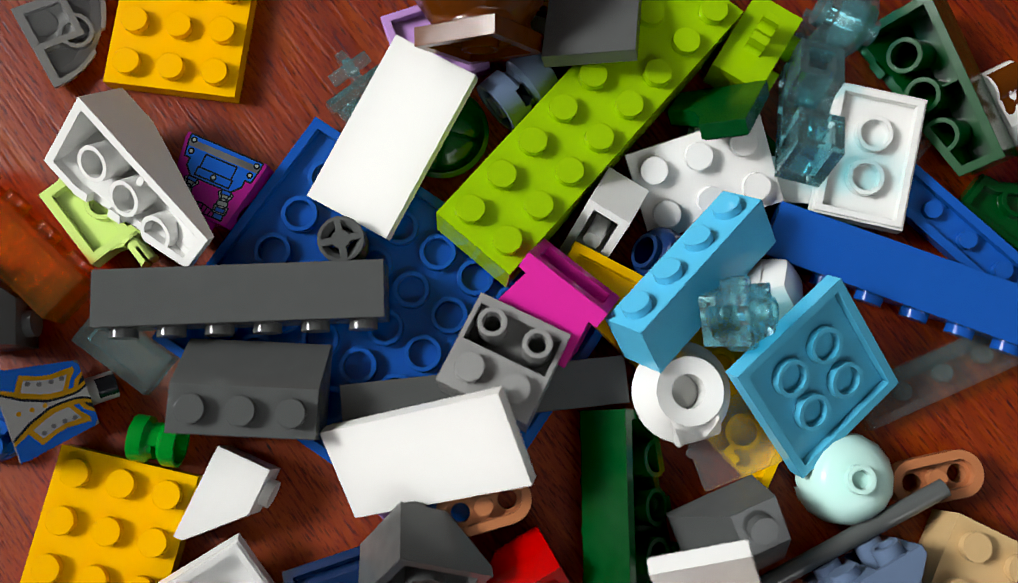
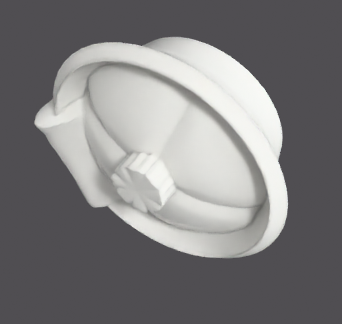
(684, 399)

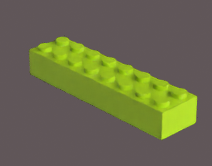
(577, 134)

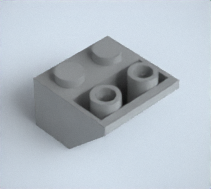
(504, 350)

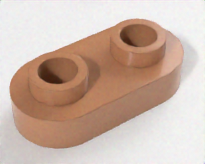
(934, 466)
(487, 513)

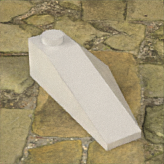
(119, 160)

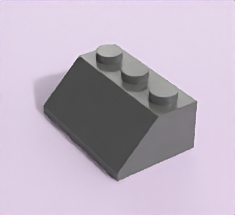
(250, 389)

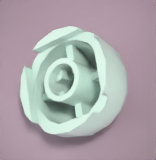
(848, 482)

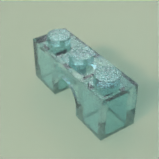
(807, 135)

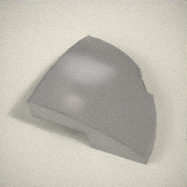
(62, 34)

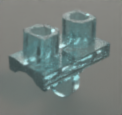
(348, 98)

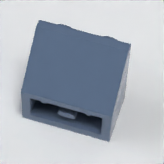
(875, 561)

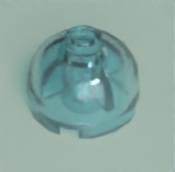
(841, 23)

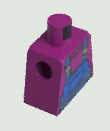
(220, 180)

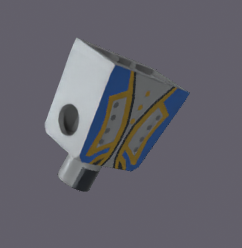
(51, 404)

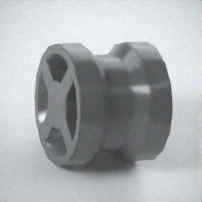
(340, 233)

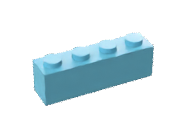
(663, 306)

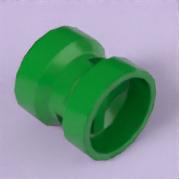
(148, 441)

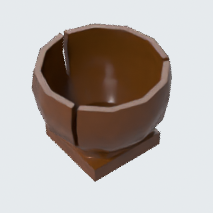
(479, 29)

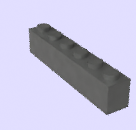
(240, 297)

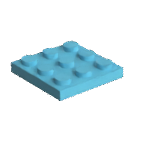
(813, 375)

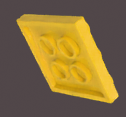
(181, 47)
(109, 520)

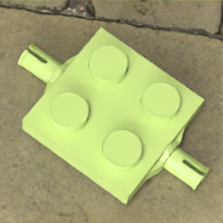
(92, 230)

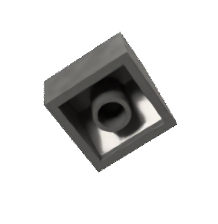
(420, 547)

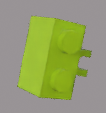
(755, 46)

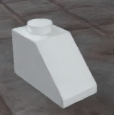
(607, 214)
(229, 490)

